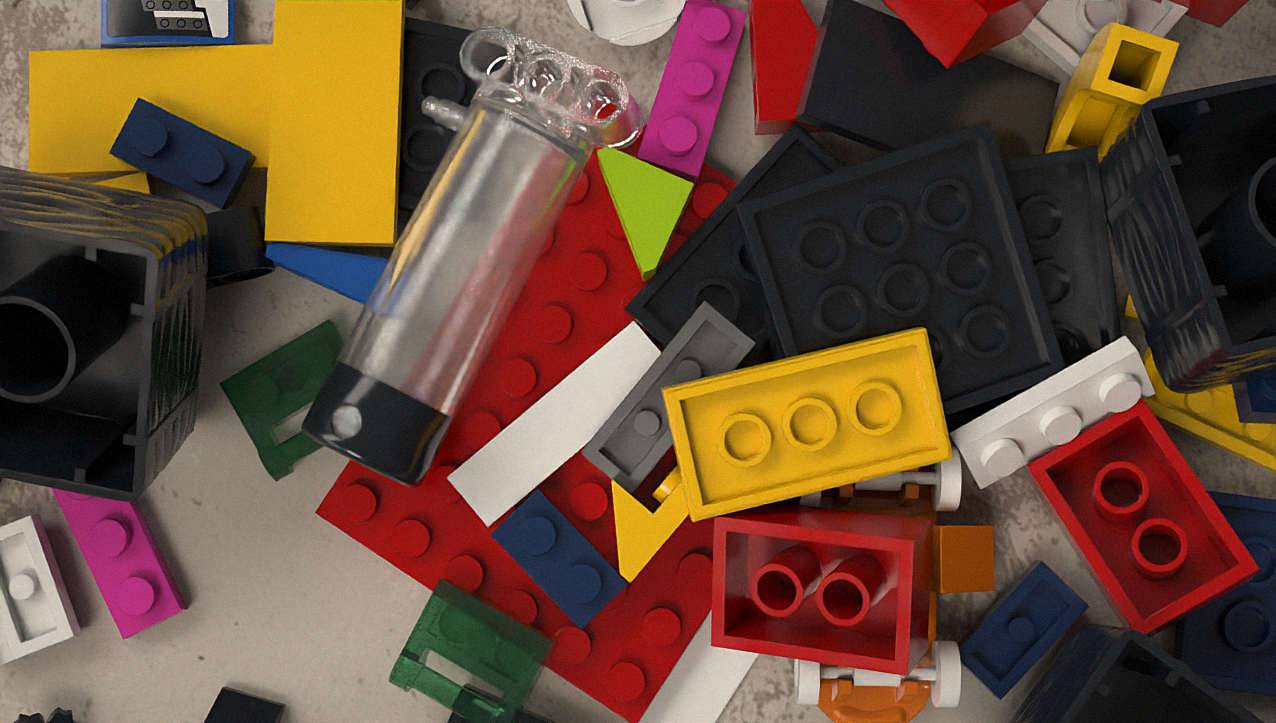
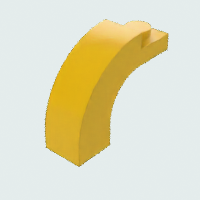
(1109, 86)

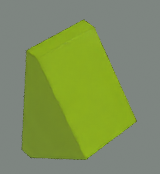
(647, 204)

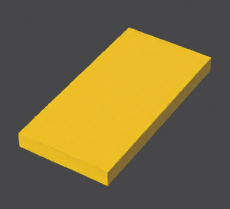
(87, 95)
(335, 122)
(807, 423)

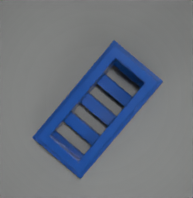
(337, 271)

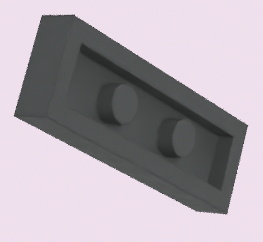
(639, 429)

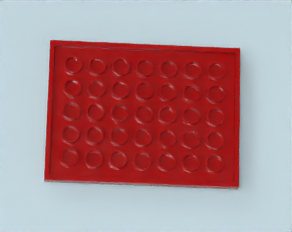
(432, 533)

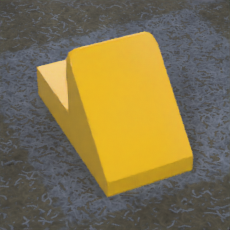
(643, 532)

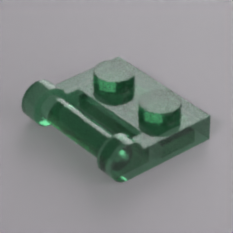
(279, 390)
(480, 641)

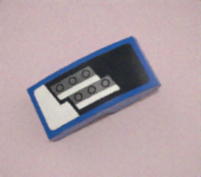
(166, 23)

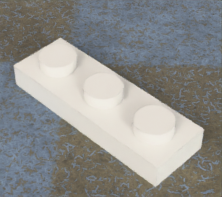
(1053, 412)

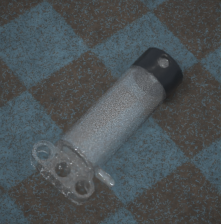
(466, 249)

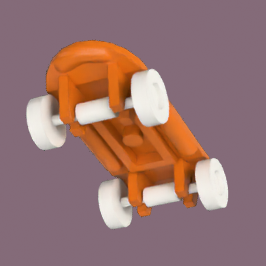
(875, 696)

